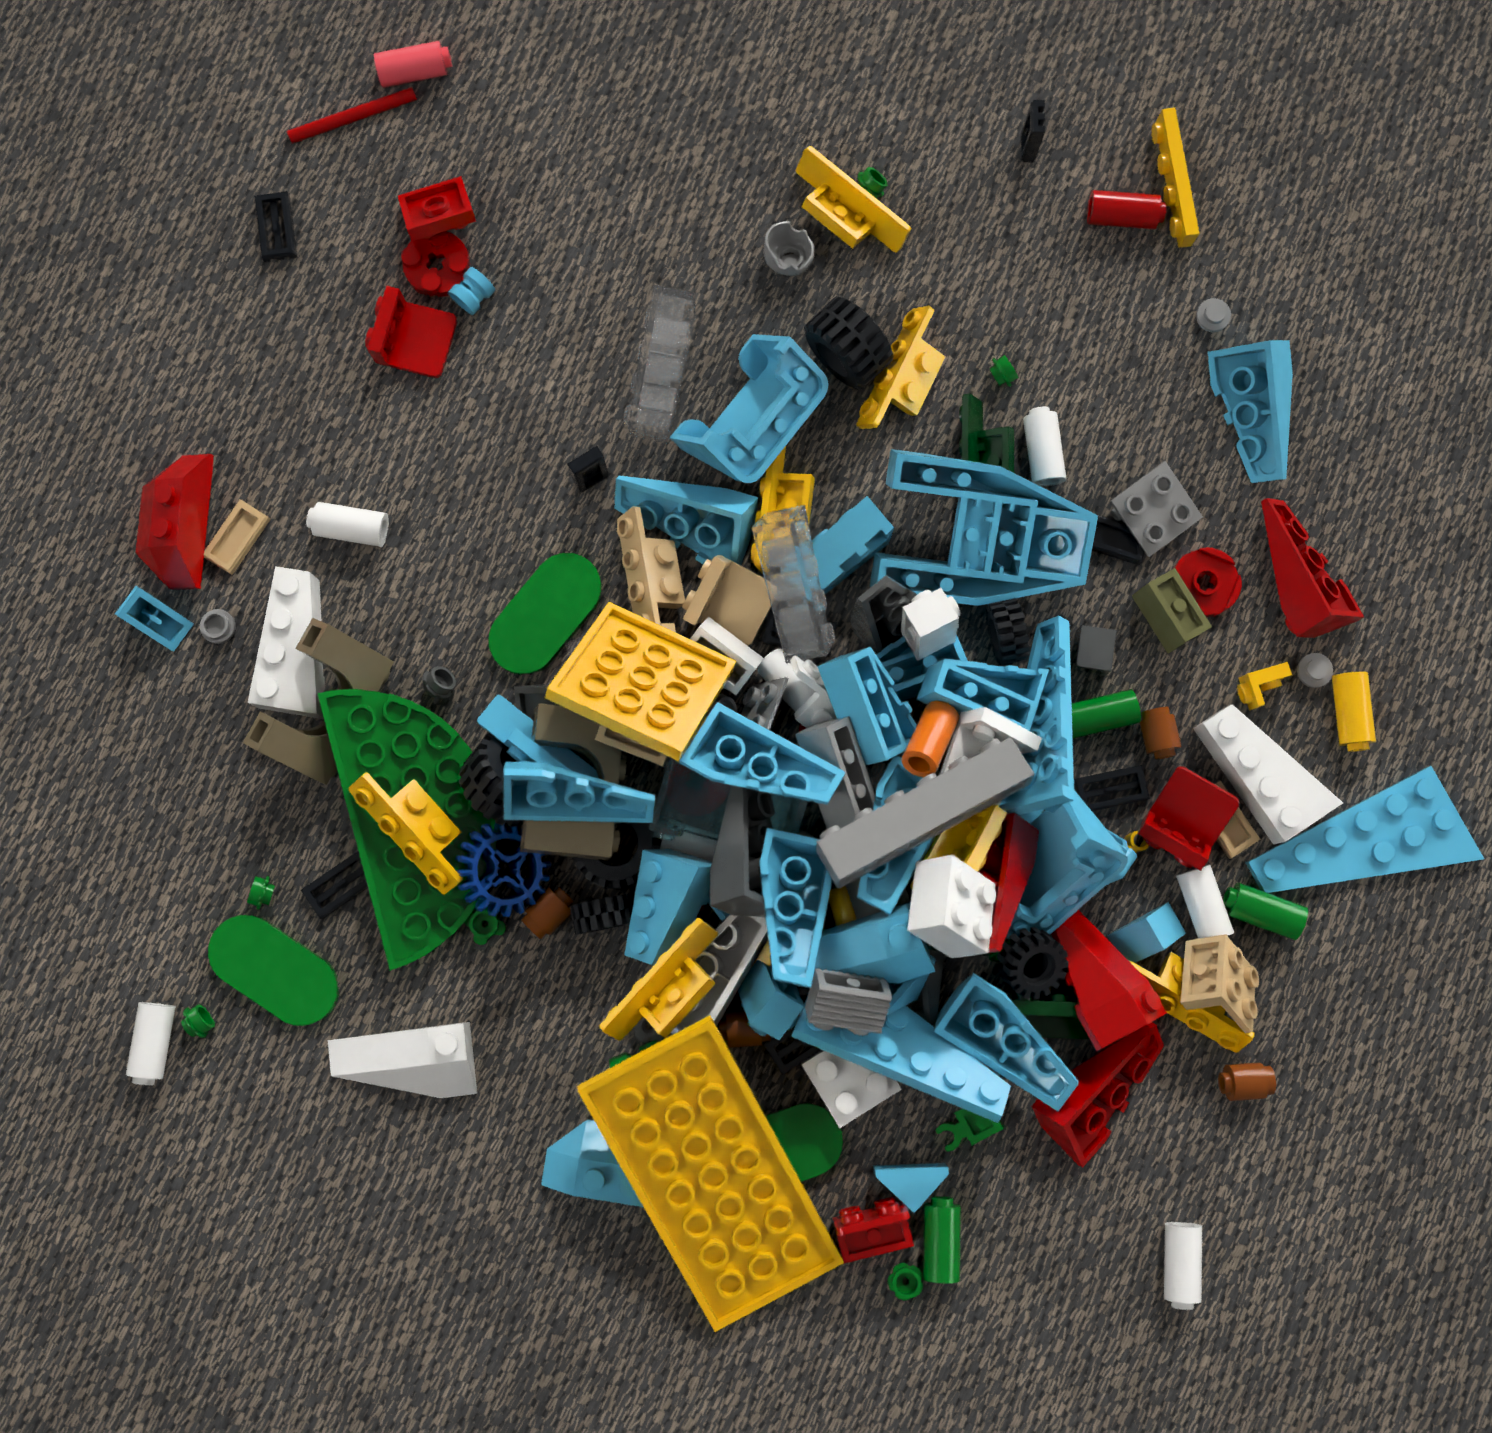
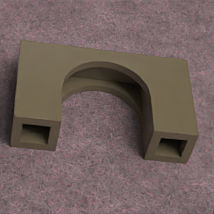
(353, 667)
(592, 840)

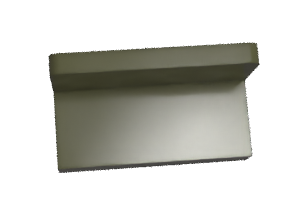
(1171, 610)

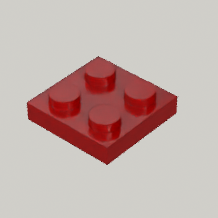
(436, 209)

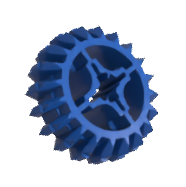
(492, 878)

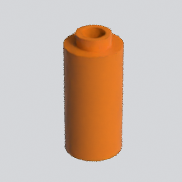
(930, 738)

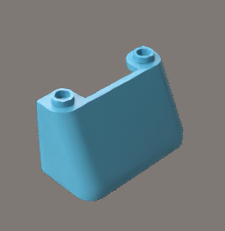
(763, 415)
(1070, 866)

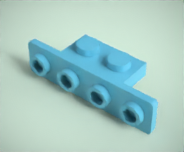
(515, 732)

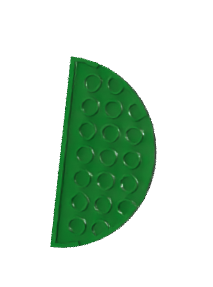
(394, 745)

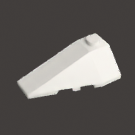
(419, 1060)

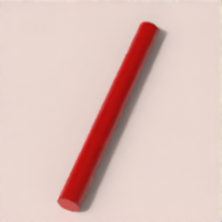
(351, 115)

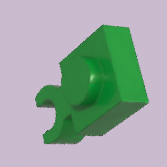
(970, 1125)

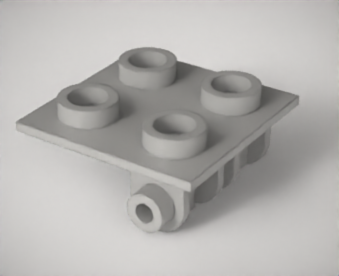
(1155, 509)
(763, 701)

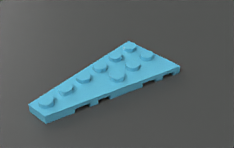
(1052, 722)
(1385, 834)
(916, 1057)

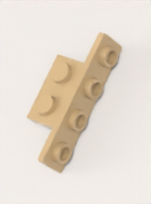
(649, 568)

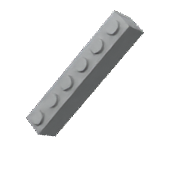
(838, 745)
(924, 811)

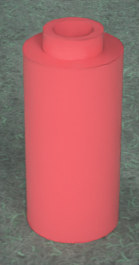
(412, 63)

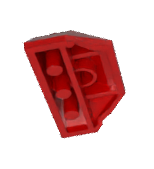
(175, 521)

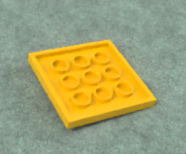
(641, 680)

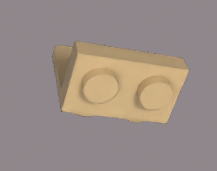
(730, 597)

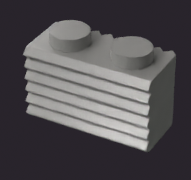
(848, 1002)

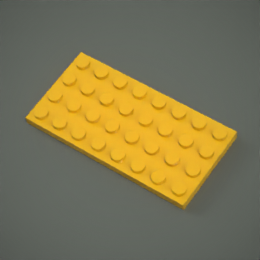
(710, 1173)

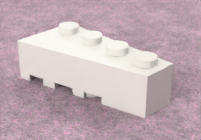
(283, 675)
(1265, 776)
(727, 963)

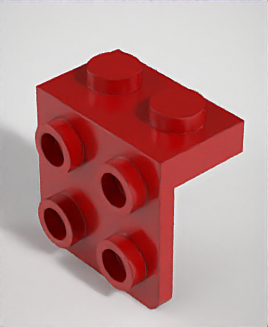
(410, 335)
(1188, 817)
(873, 1230)

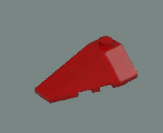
(1305, 589)
(1009, 867)
(1109, 988)
(1101, 1090)

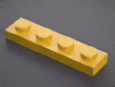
(1178, 190)

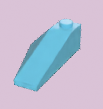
(698, 516)
(559, 794)
(998, 1035)

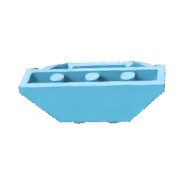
(587, 1168)

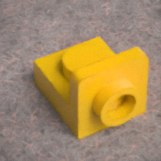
(1266, 678)

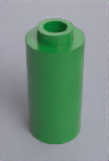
(1105, 713)
(1265, 910)
(942, 1240)

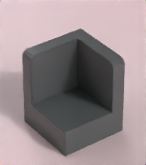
(1095, 648)

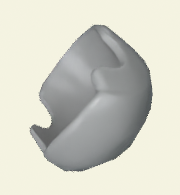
(783, 239)

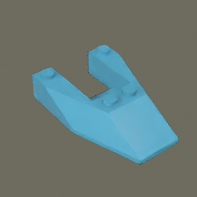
(1005, 536)

